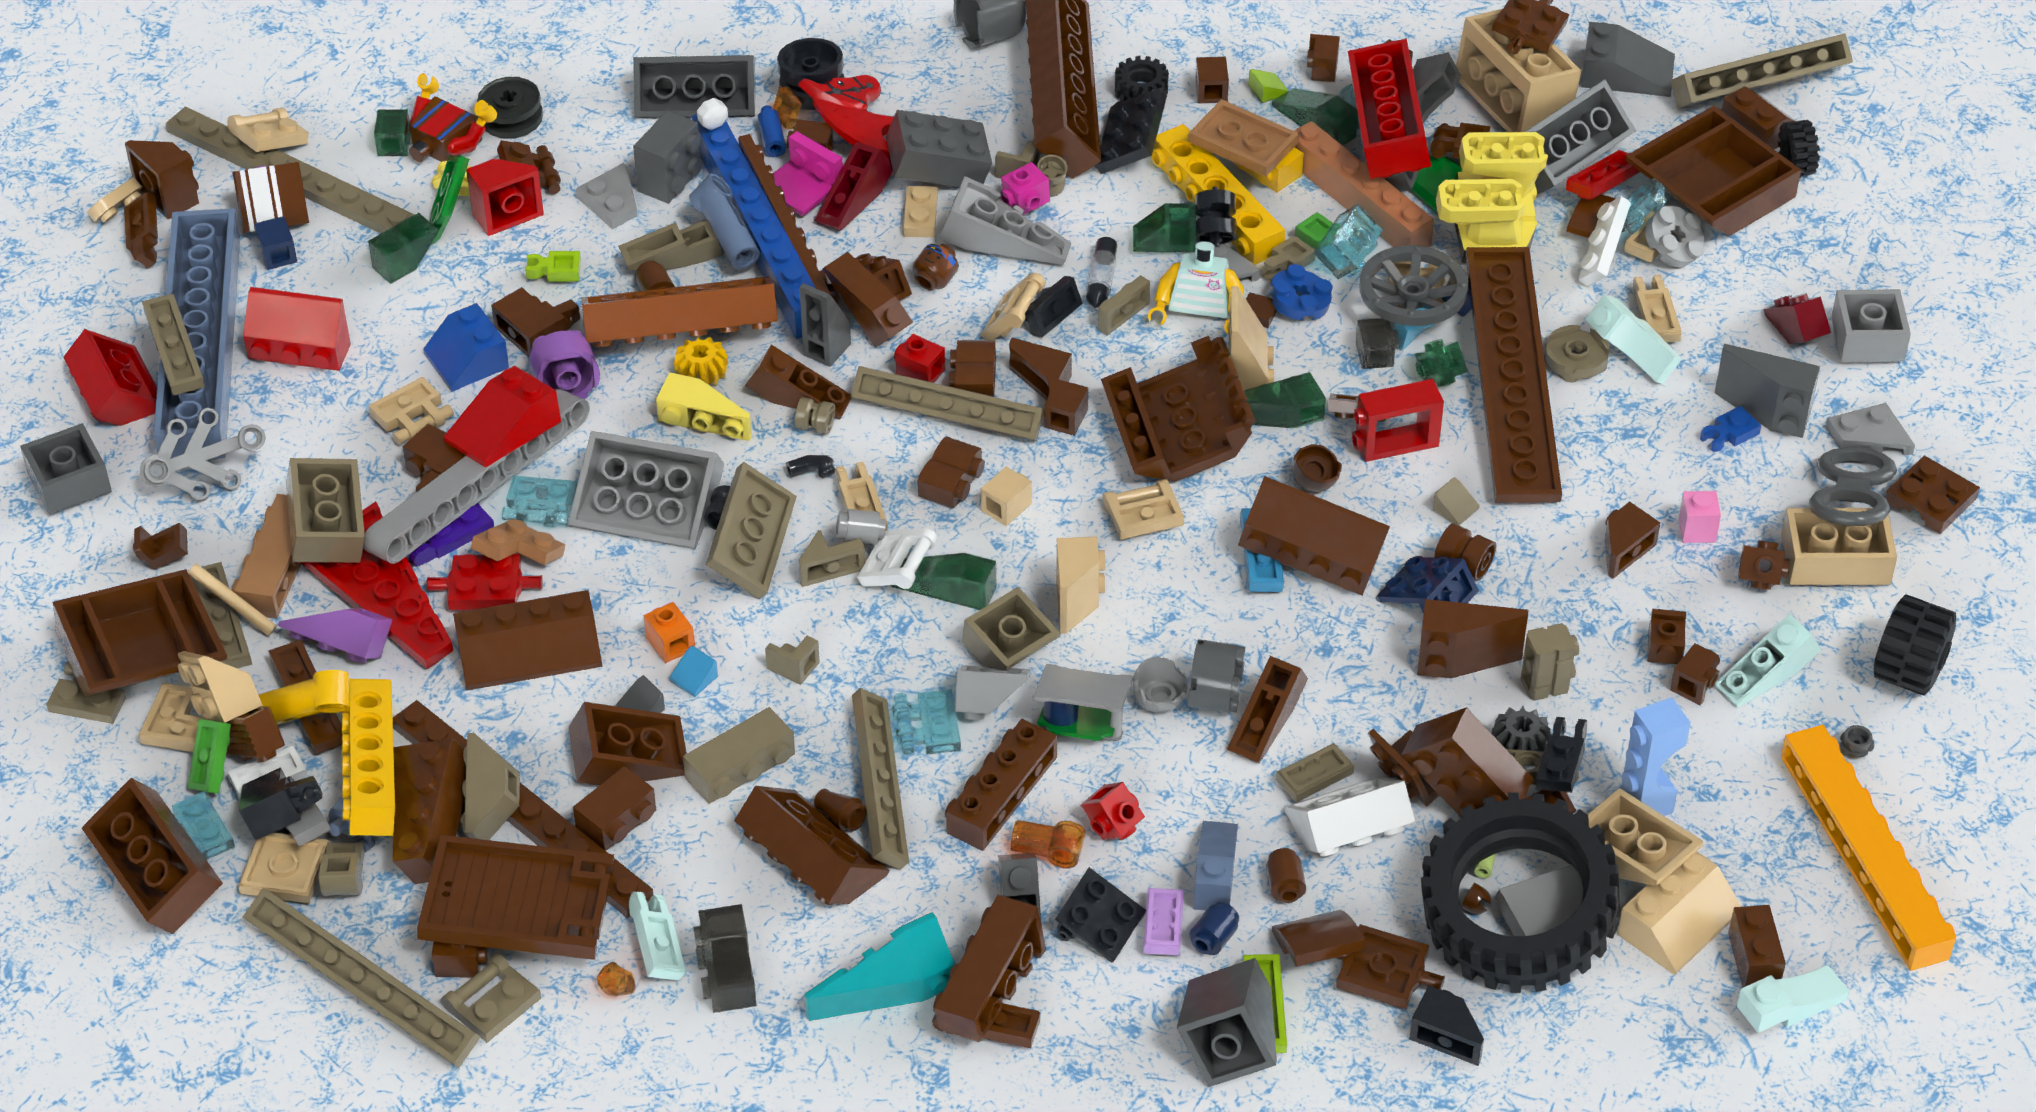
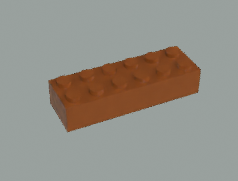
(679, 310)

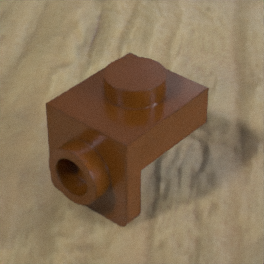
(161, 547)

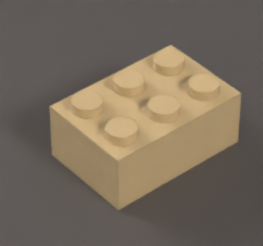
(1837, 553)

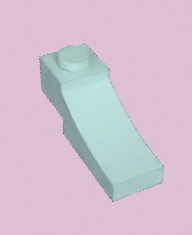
(1633, 337)
(1790, 998)

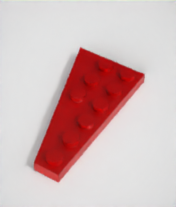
(390, 592)

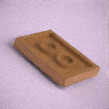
(1243, 137)

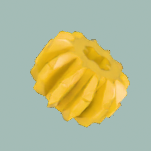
(702, 360)

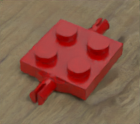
(483, 582)

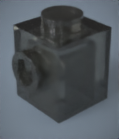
(1376, 343)

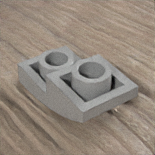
(310, 826)

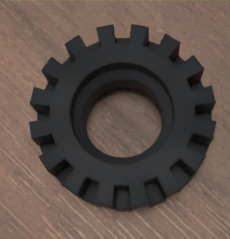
(1140, 71)
(1800, 145)

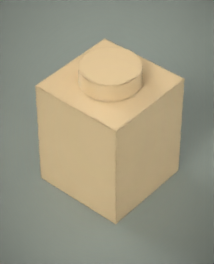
(1006, 496)

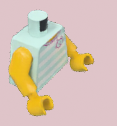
(1197, 285)

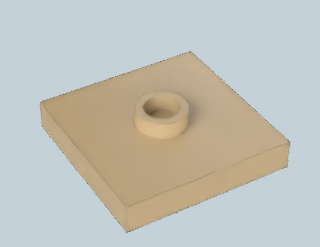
(283, 867)

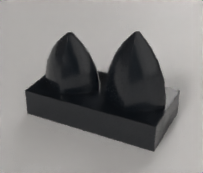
(1053, 306)

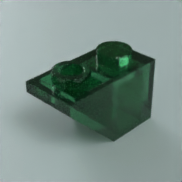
(1167, 229)
(401, 247)

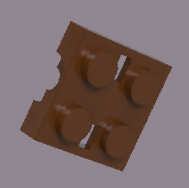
(1931, 495)

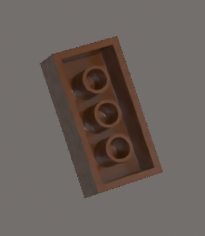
(151, 856)

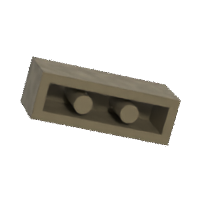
(739, 755)

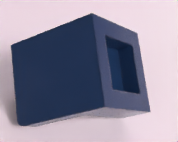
(276, 243)

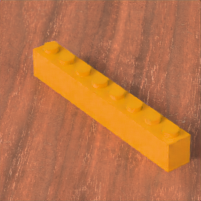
(1868, 848)

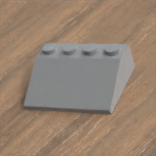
(645, 489)

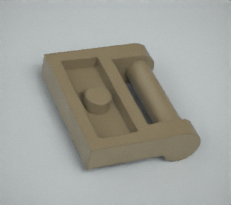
(499, 1005)

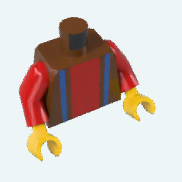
(442, 128)

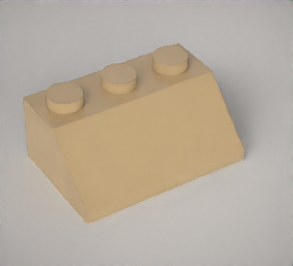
(1679, 913)

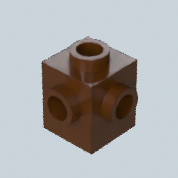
(1750, 560)

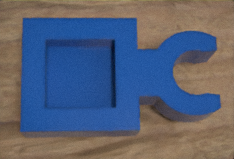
(1732, 426)

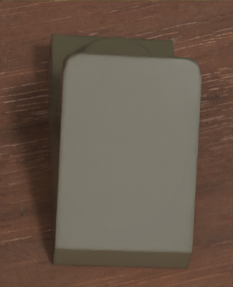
(827, 563)

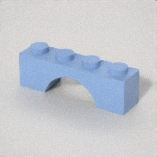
(1654, 737)

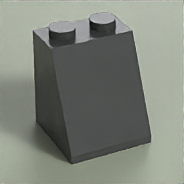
(1229, 1022)

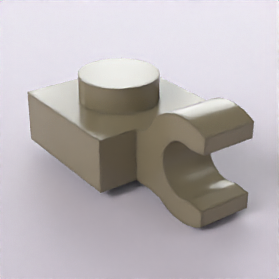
(1288, 253)

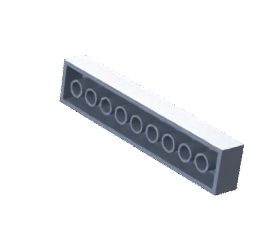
(204, 284)

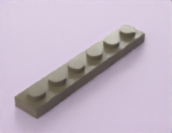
(947, 403)
(880, 779)

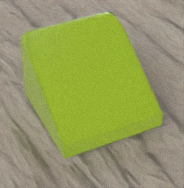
(1266, 85)

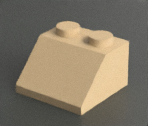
(1078, 579)

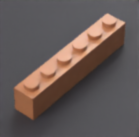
(1349, 183)

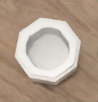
(712, 114)

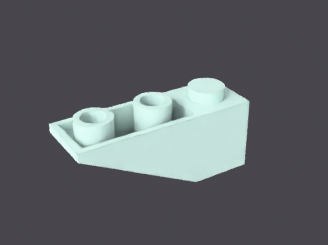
(1769, 662)

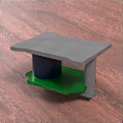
(1075, 702)

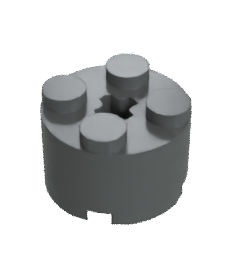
(1216, 676)

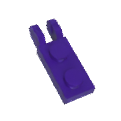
(453, 536)

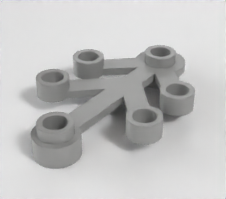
(196, 456)

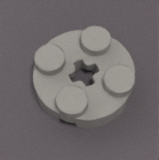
(1685, 226)

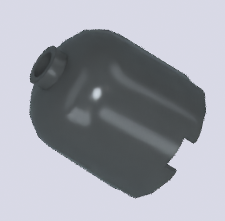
(989, 20)

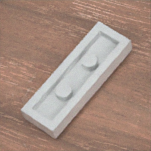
(1603, 241)

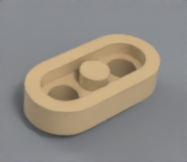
(107, 206)

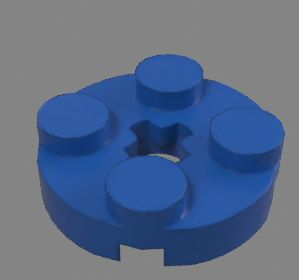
(1315, 293)

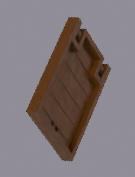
(516, 897)

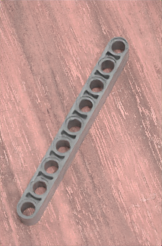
(461, 488)

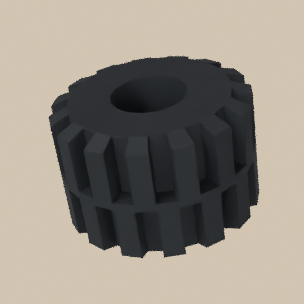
(1915, 645)

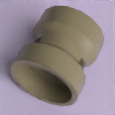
(1055, 170)
(815, 415)

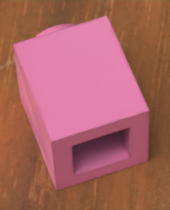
(1699, 516)

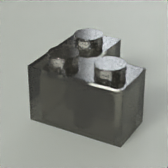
(725, 957)

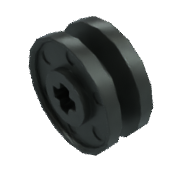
(516, 106)

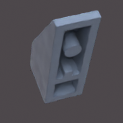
(1215, 864)

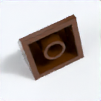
(1755, 115)
(164, 173)

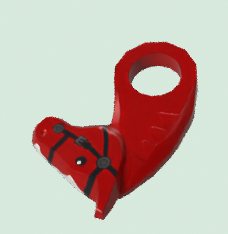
(844, 108)

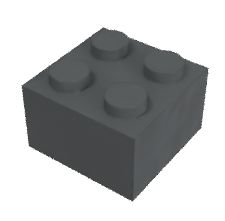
(667, 157)
(66, 468)

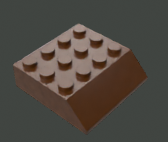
(1719, 170)
(134, 631)

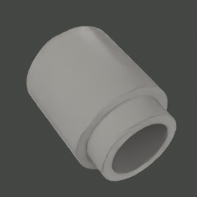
(860, 524)

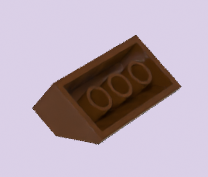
(1313, 535)
(527, 640)
(809, 845)

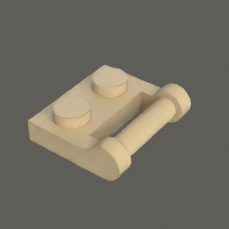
(267, 130)
(1012, 307)
(1144, 510)

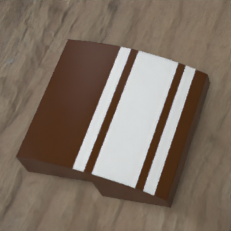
(270, 194)

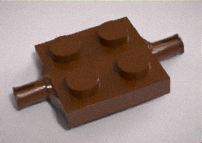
(1530, 24)
(1387, 968)

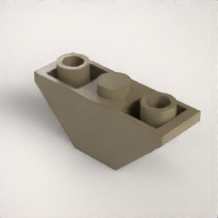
(489, 789)

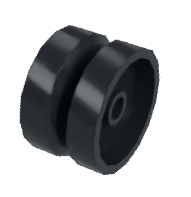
(811, 60)

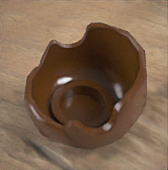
(1316, 468)

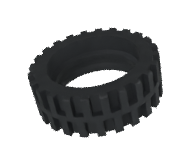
(1506, 827)

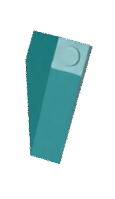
(900, 973)

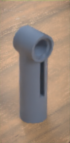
(714, 202)

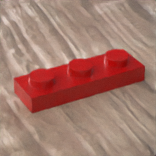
(1601, 176)

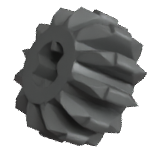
(1522, 730)

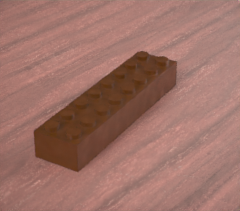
(1063, 82)

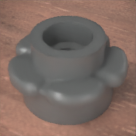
(1857, 741)

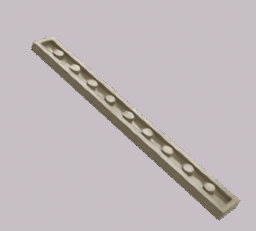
(317, 184)

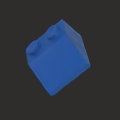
(466, 348)

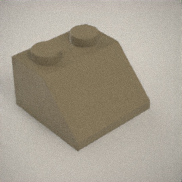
(1007, 631)

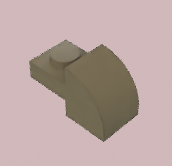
(342, 869)

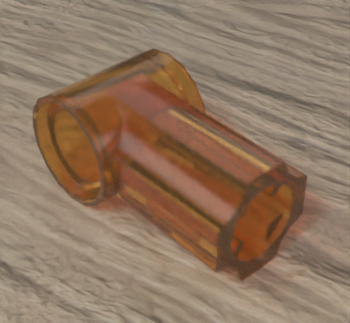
(1058, 843)

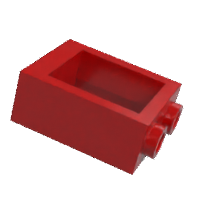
(1396, 401)

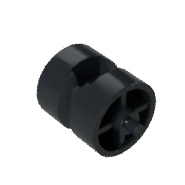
(1215, 212)

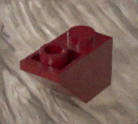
(1798, 318)

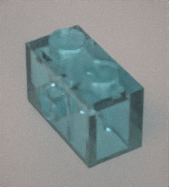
(1348, 242)

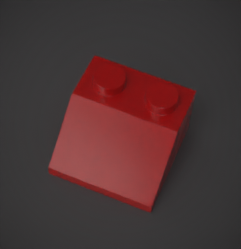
(504, 194)

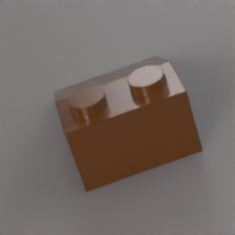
(1469, 638)
(615, 737)

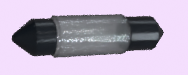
(1101, 271)

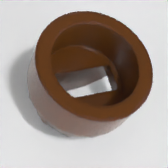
(1473, 899)

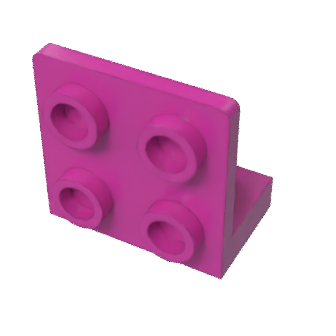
(808, 173)

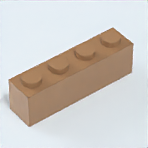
(269, 566)

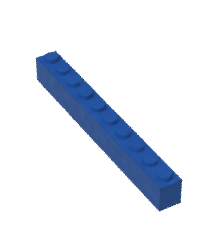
(777, 254)

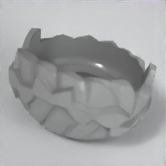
(1159, 684)

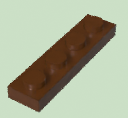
(295, 666)

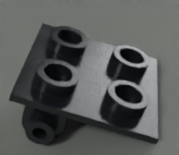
(1099, 915)

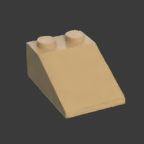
(1248, 344)
(1643, 840)

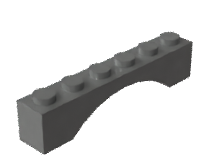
(1435, 82)

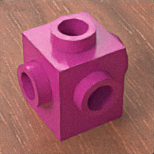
(1025, 188)

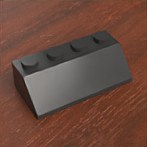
(688, 81)
(1580, 133)

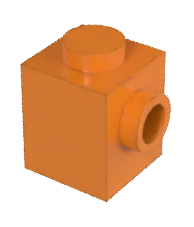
(669, 632)

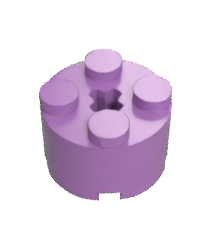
(565, 362)

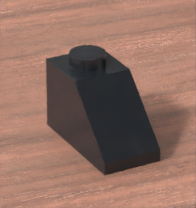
(1447, 1026)

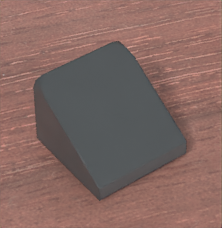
(643, 696)

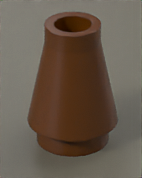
(843, 810)

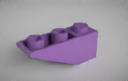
(350, 630)

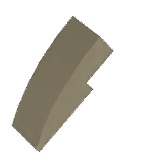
(673, 246)

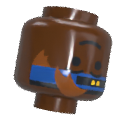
(935, 266)

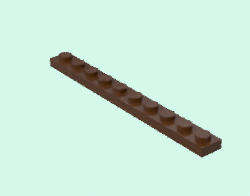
(533, 815)

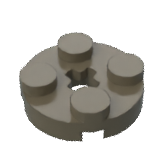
(1572, 365)

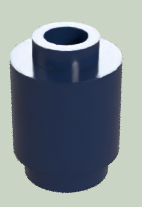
(1214, 928)

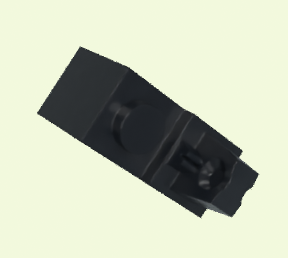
(276, 801)

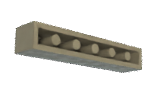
(1761, 70)

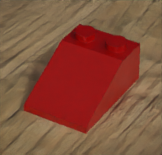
(504, 417)

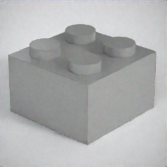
(1870, 325)

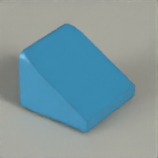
(694, 671)

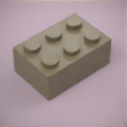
(325, 510)

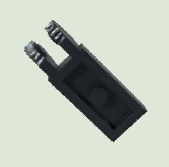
(1562, 757)

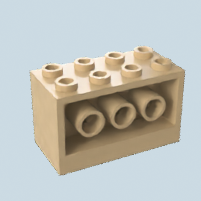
(1510, 86)

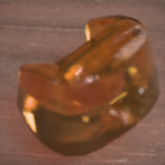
(616, 980)

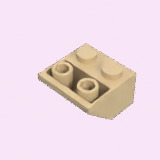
(218, 688)

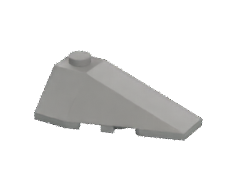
(988, 225)

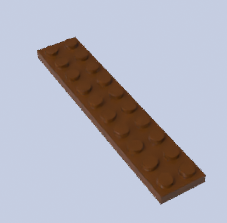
(1513, 375)

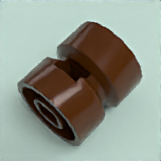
(1476, 550)

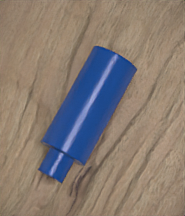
(771, 132)

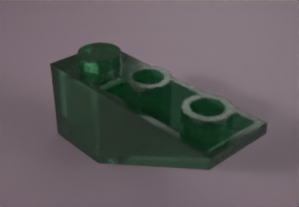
(1287, 402)

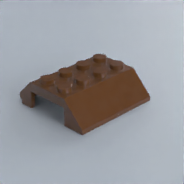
(1182, 416)

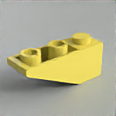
(698, 406)

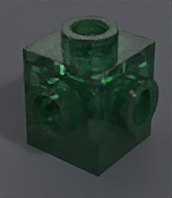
(1440, 362)

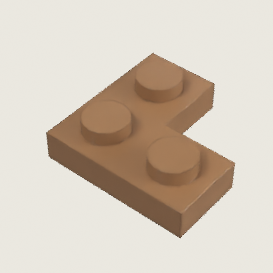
(517, 537)

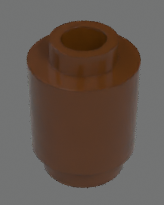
(652, 276)
(1285, 875)

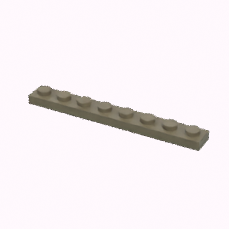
(362, 977)

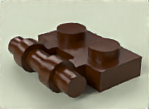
(1449, 138)
(542, 160)

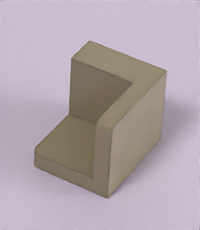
(1009, 162)
(792, 661)

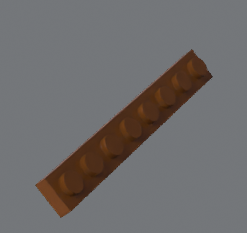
(776, 197)

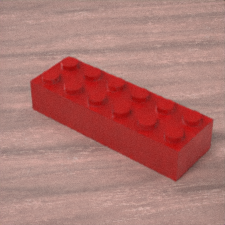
(1388, 109)

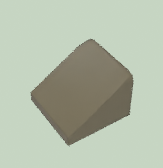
(1454, 502)

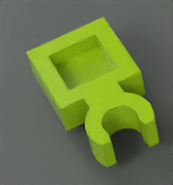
(558, 266)

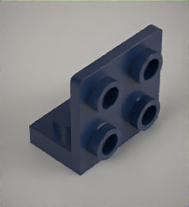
(1430, 579)

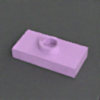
(1163, 921)

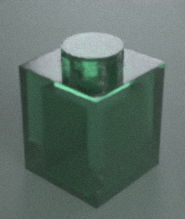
(392, 132)

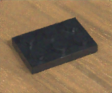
(1131, 130)

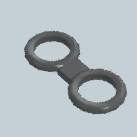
(1853, 486)

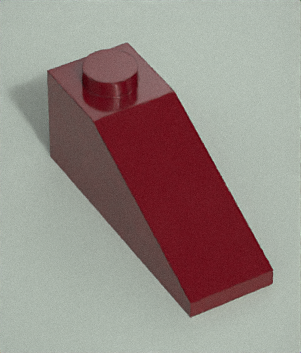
(855, 187)

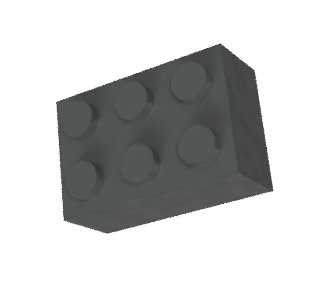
(937, 148)

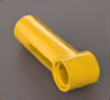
(324, 693)

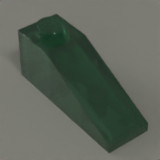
(1325, 110)
(956, 579)

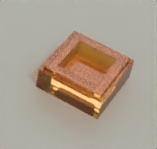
(787, 107)

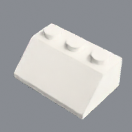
(1351, 815)

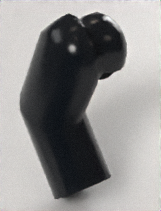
(808, 463)

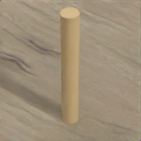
(232, 599)

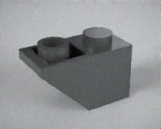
(1020, 878)

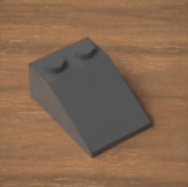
(1626, 61)
(1768, 387)

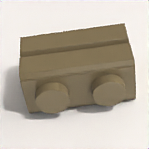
(1549, 661)

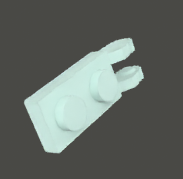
(657, 937)

